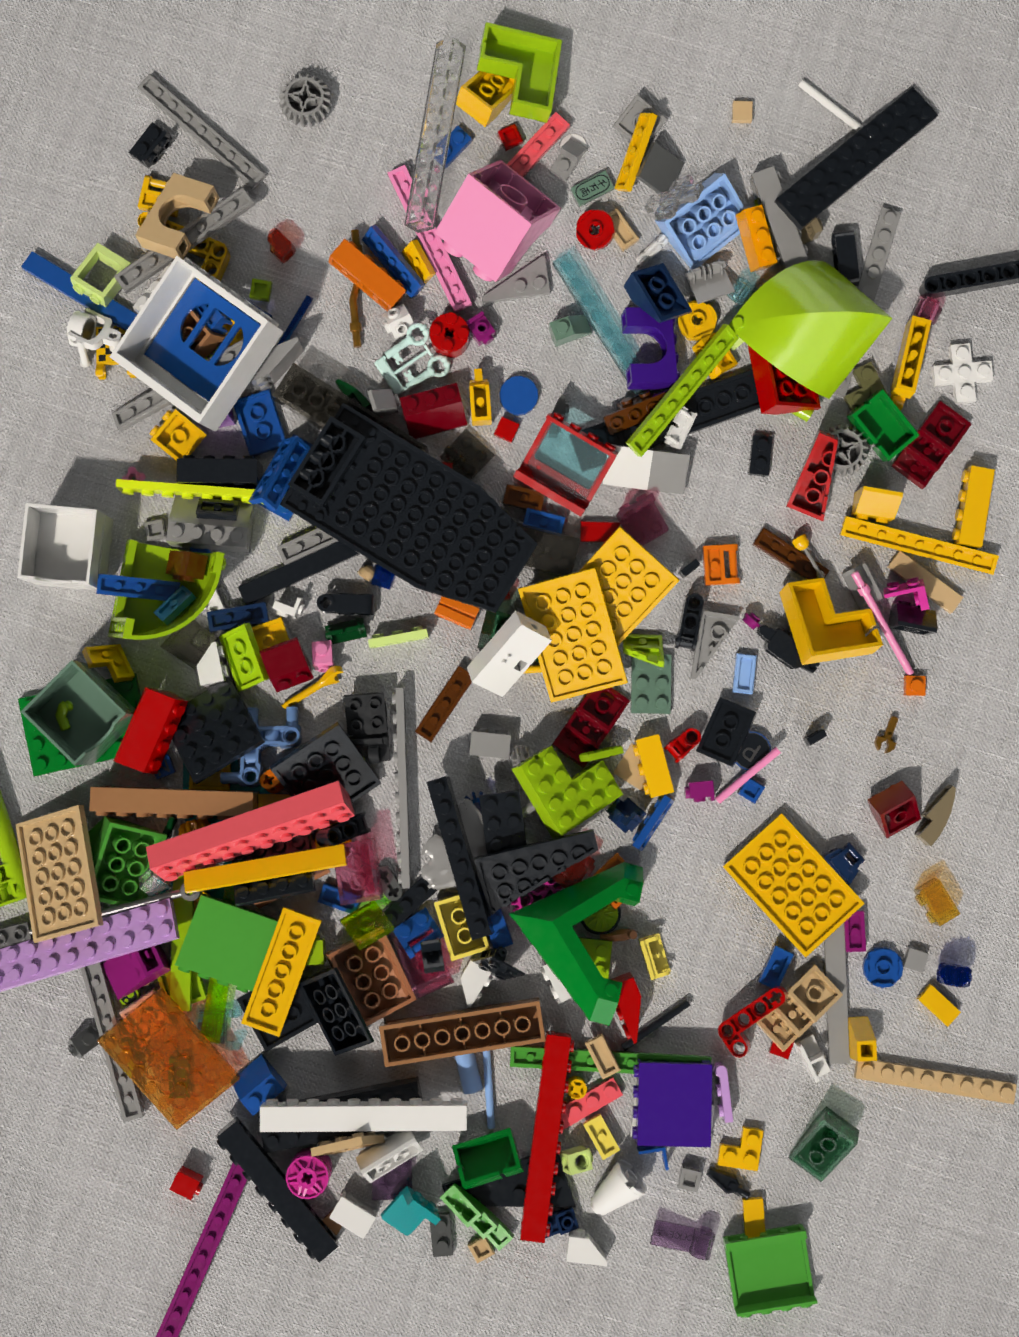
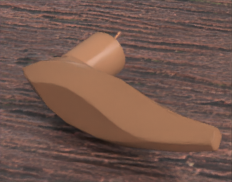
(620, 935)

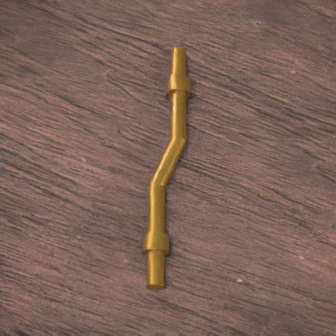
(355, 325)

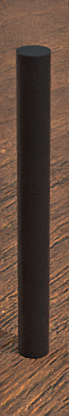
(657, 1023)

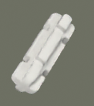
(652, 250)

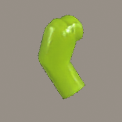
(61, 714)

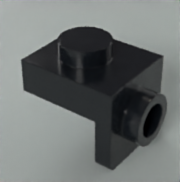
(432, 956)

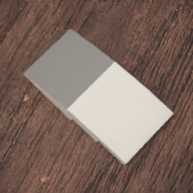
(653, 471)

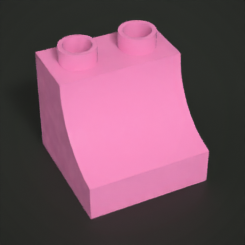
(495, 220)

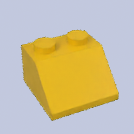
(876, 504)

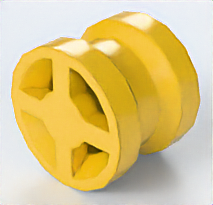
(578, 1091)

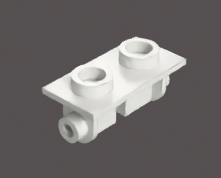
(677, 434)

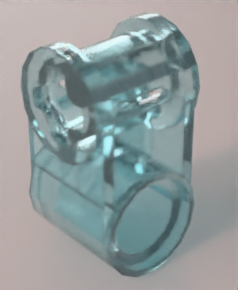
(744, 294)

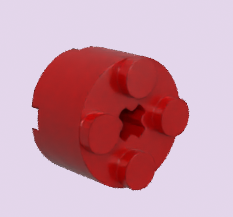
(449, 324)

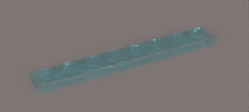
(595, 313)

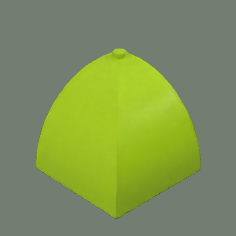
(811, 324)
(134, 616)

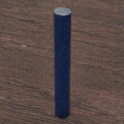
(296, 319)

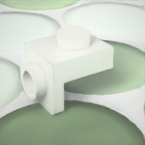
(285, 610)

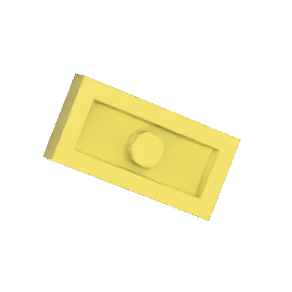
(601, 1136)

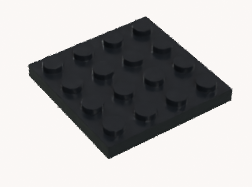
(215, 731)
(323, 761)
(276, 887)

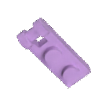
(723, 1091)

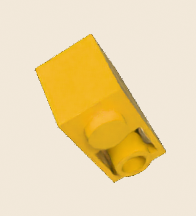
(861, 1039)

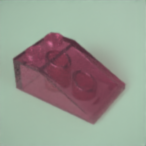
(420, 982)

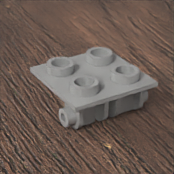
(709, 281)

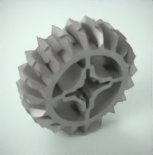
(291, 95)
(845, 457)

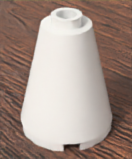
(618, 1189)

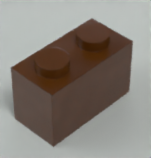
(186, 565)

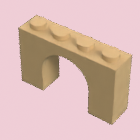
(177, 194)

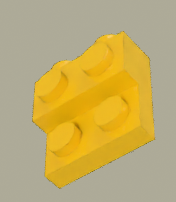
(176, 435)

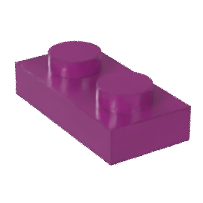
(855, 933)

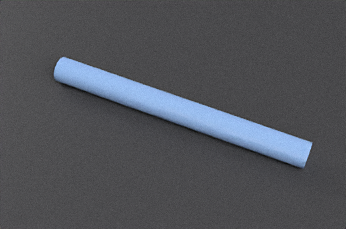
(488, 1089)

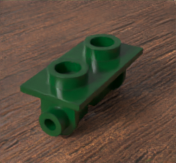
(346, 631)

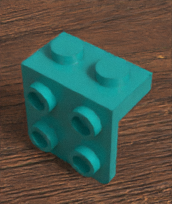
(409, 1210)

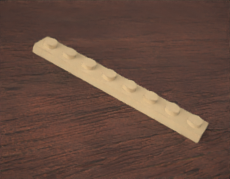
(936, 1081)

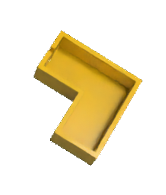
(819, 631)

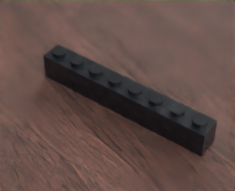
(460, 857)
(272, 1184)

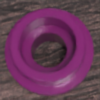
(751, 620)

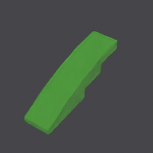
(477, 1216)

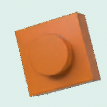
(914, 685)

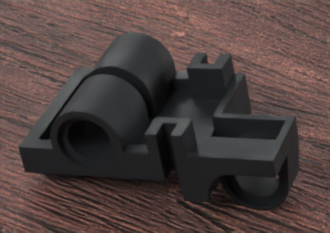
(367, 722)

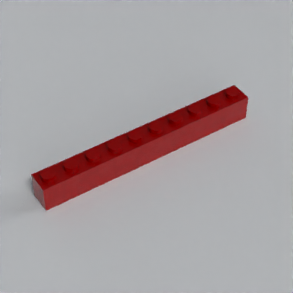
(545, 1137)

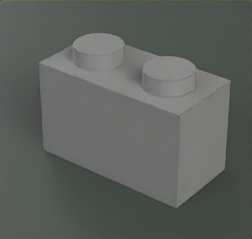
(490, 744)

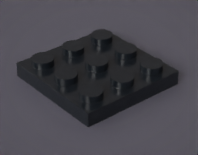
(298, 1019)

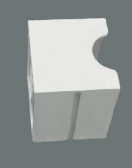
(64, 546)

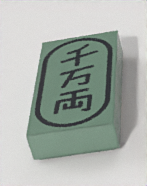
(592, 188)

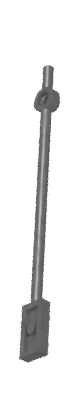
(23, 932)

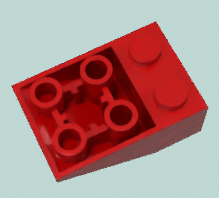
(629, 1005)

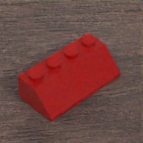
(151, 730)

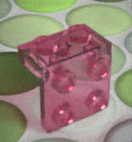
(642, 519)

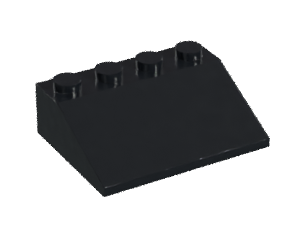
(335, 1011)

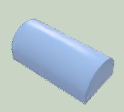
(469, 1073)

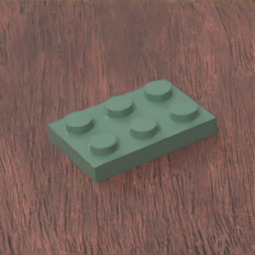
(650, 687)

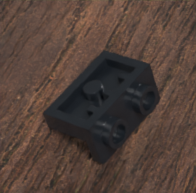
(151, 145)

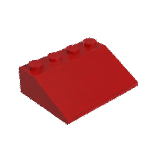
(778, 391)

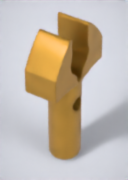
(887, 736)

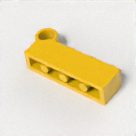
(909, 360)

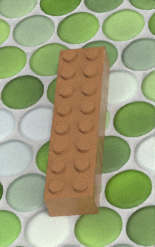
(170, 801)
(462, 1032)

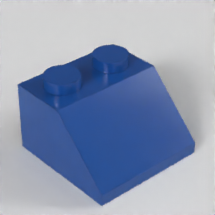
(258, 1083)

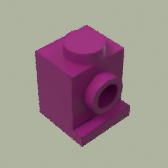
(481, 337)
(699, 790)

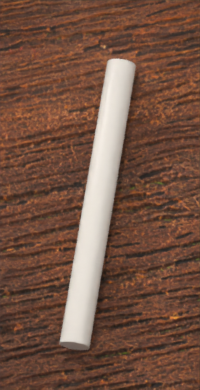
(830, 105)

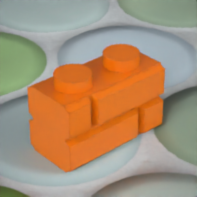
(457, 612)

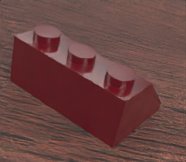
(433, 411)

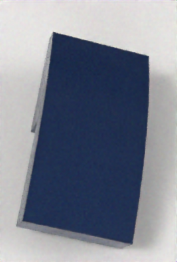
(562, 1222)

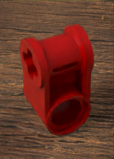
(682, 745)

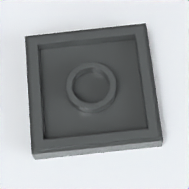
(659, 168)

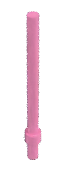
(864, 590)

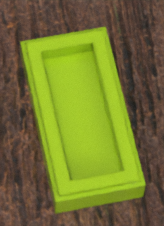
(601, 753)

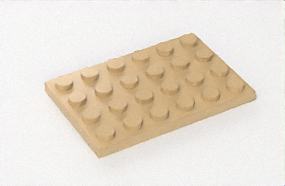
(59, 874)

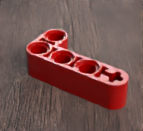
(754, 1016)

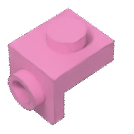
(322, 655)

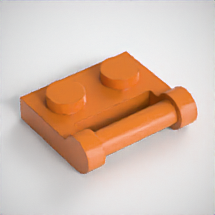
(714, 565)

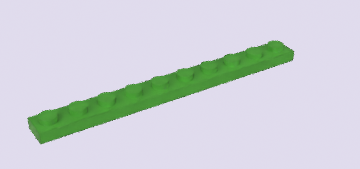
(582, 1061)

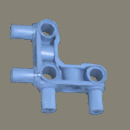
(274, 737)

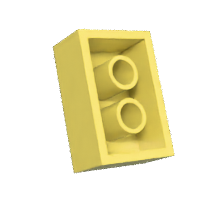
(456, 929)

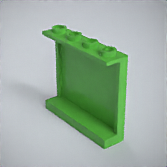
(226, 943)
(769, 1271)

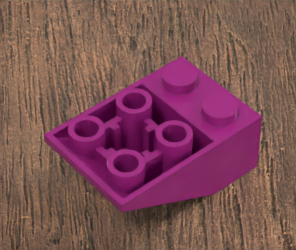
(136, 970)

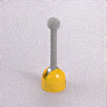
(802, 543)

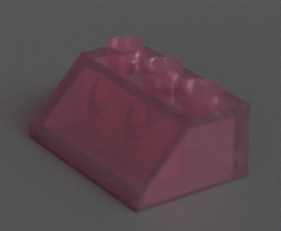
(361, 876)

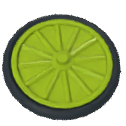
(603, 921)

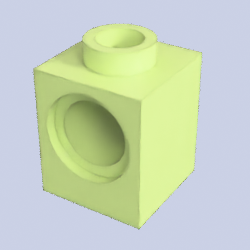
(569, 1156)

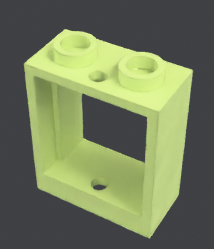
(111, 259)

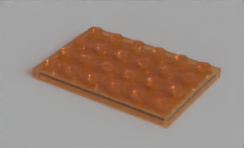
(168, 1058)

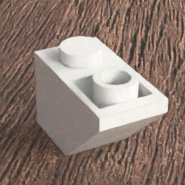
(211, 666)
(473, 981)

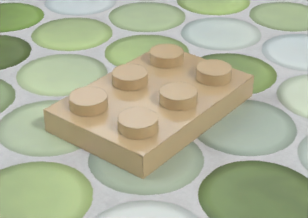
(345, 1143)

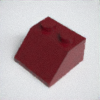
(286, 664)
(894, 808)

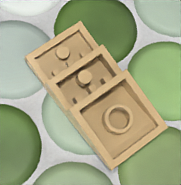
(806, 1003)

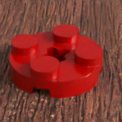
(606, 231)

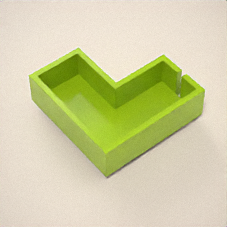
(529, 61)
(563, 799)

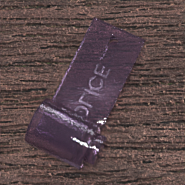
(683, 1238)

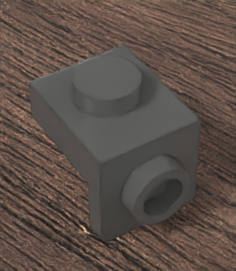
(83, 1042)

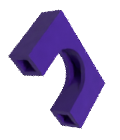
(653, 375)

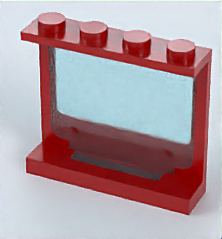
(566, 463)

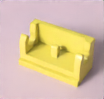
(654, 956)

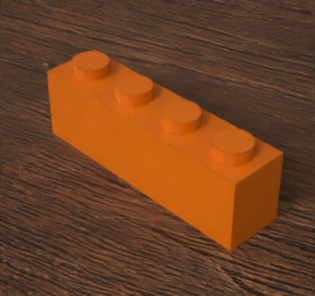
(367, 275)

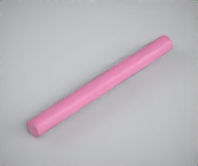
(747, 775)

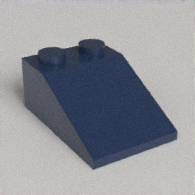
(657, 293)

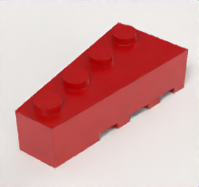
(814, 480)

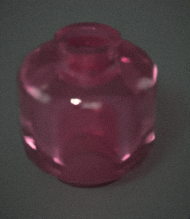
(929, 309)

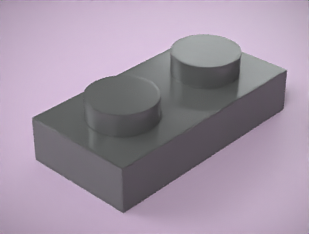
(442, 1236)

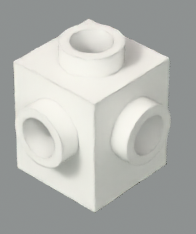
(397, 321)

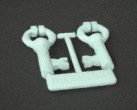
(390, 376)

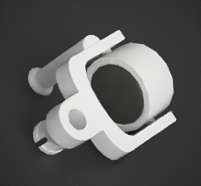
(82, 329)

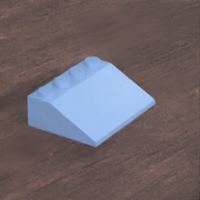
(706, 224)

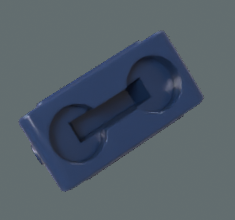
(842, 864)

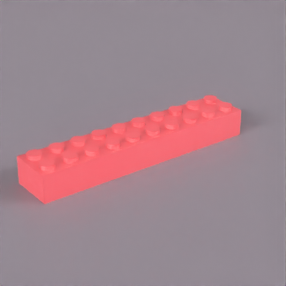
(250, 831)

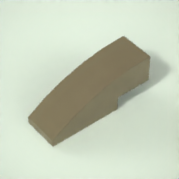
(937, 816)

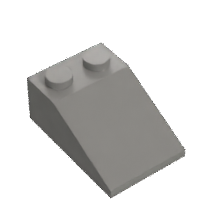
(277, 363)

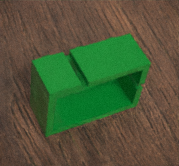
(883, 425)
(487, 1158)

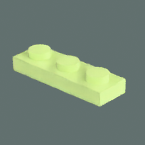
(397, 637)

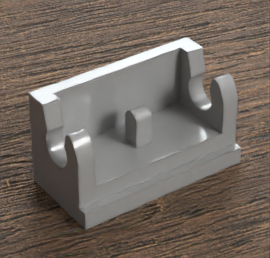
(867, 578)

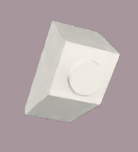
(583, 1249)

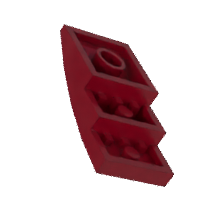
(937, 440)
(590, 723)

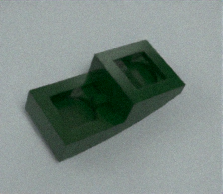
(352, 392)

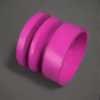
(303, 1163)

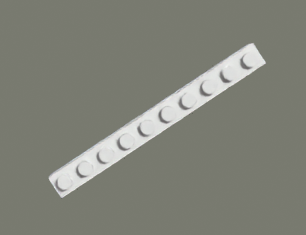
(363, 1115)

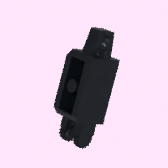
(783, 648)

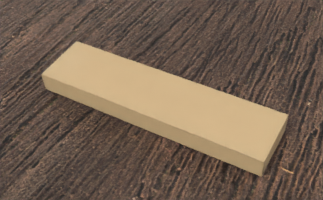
(935, 588)

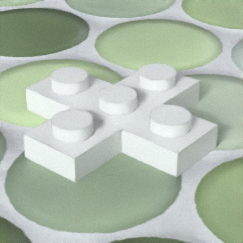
(962, 373)

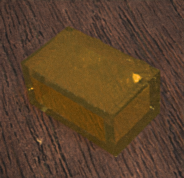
(936, 902)

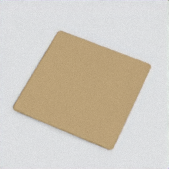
(628, 769)

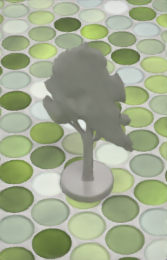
(438, 870)

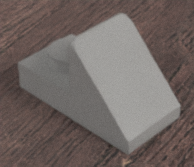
(568, 159)

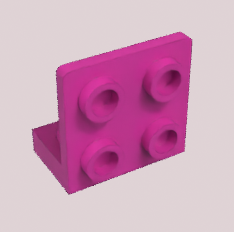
(912, 585)

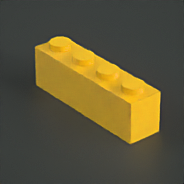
(973, 507)

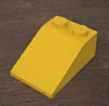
(485, 96)

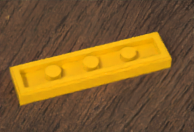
(635, 152)

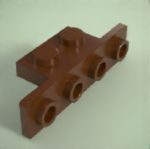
(632, 411)

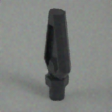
(727, 1182)

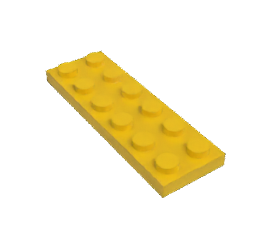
(281, 971)

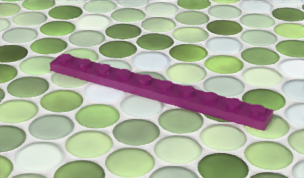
(203, 1253)

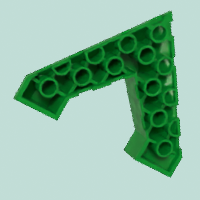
(550, 930)

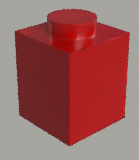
(187, 1183)

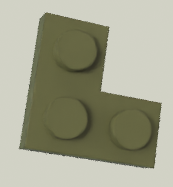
(868, 382)

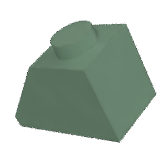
(569, 329)

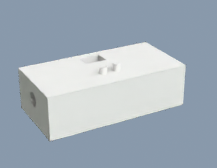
(509, 653)

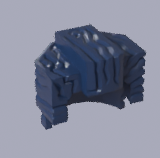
(625, 814)

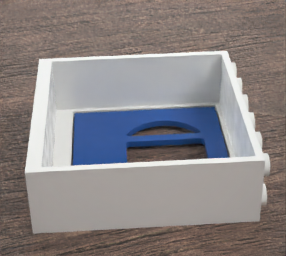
(159, 336)

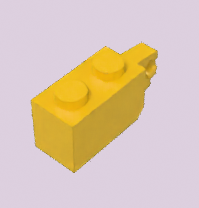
(480, 400)

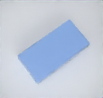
(744, 673)

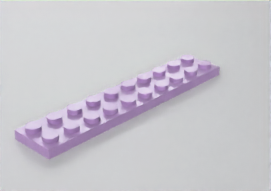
(117, 937)

